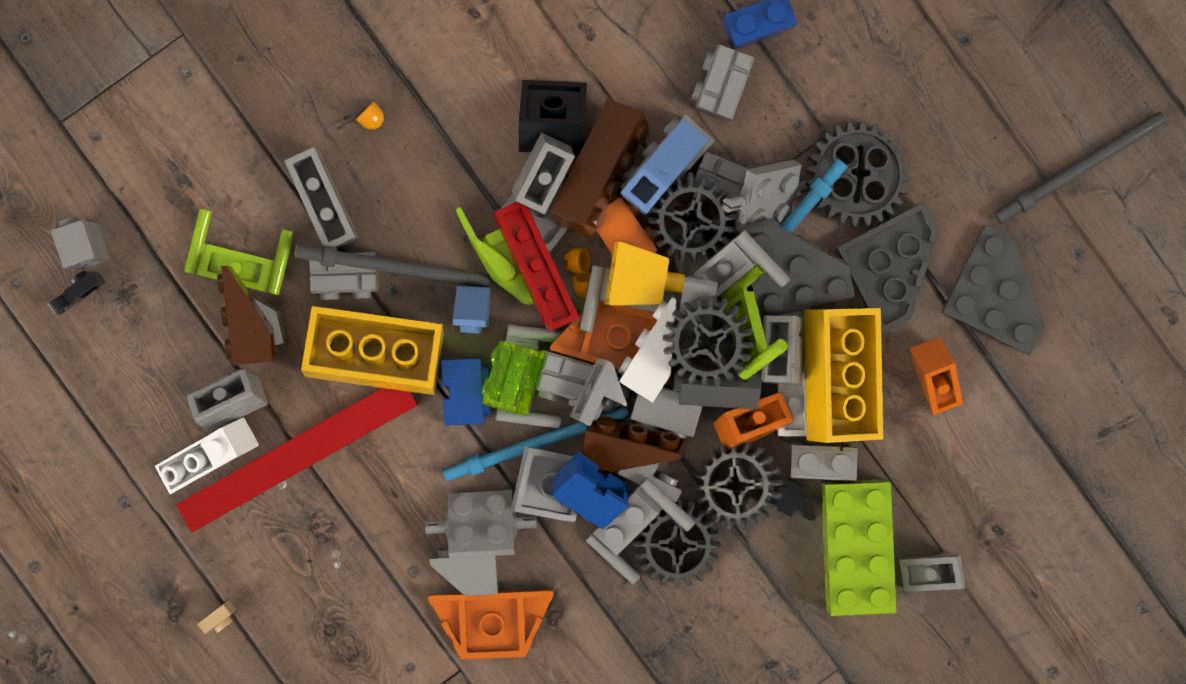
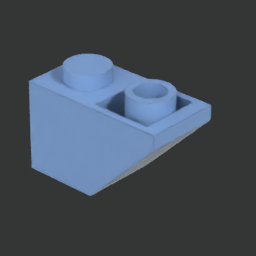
(472, 308)

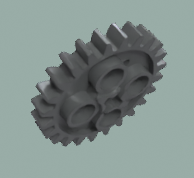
(886, 178)

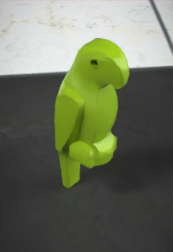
(498, 261)

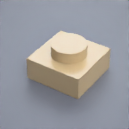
(218, 619)

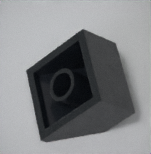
(554, 110)

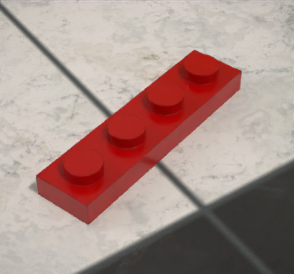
(536, 266)

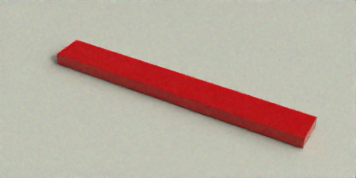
(294, 456)

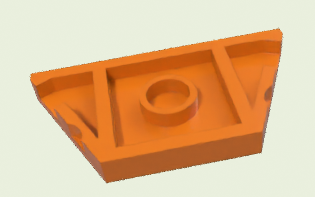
(612, 336)
(492, 623)

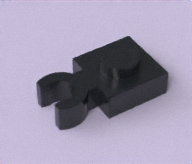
(81, 286)
(793, 499)

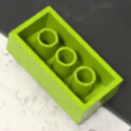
(858, 547)

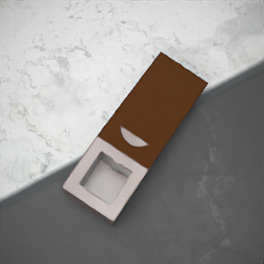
(248, 328)
(628, 446)

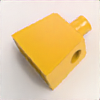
(640, 277)

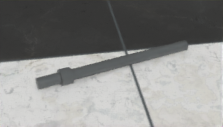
(1026, 200)
(330, 256)

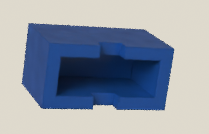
(758, 22)
(465, 385)
(590, 493)

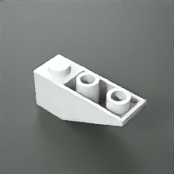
(650, 366)
(206, 455)

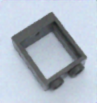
(729, 394)

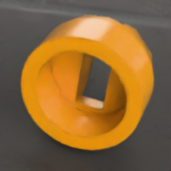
(371, 117)
(578, 261)
(581, 283)

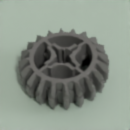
(707, 221)
(722, 365)
(766, 483)
(692, 545)

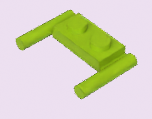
(253, 271)
(745, 300)

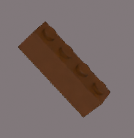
(600, 168)

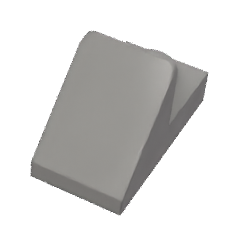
(600, 383)
(664, 481)
(932, 572)

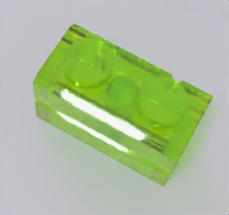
(512, 378)

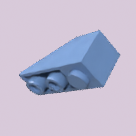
(664, 167)

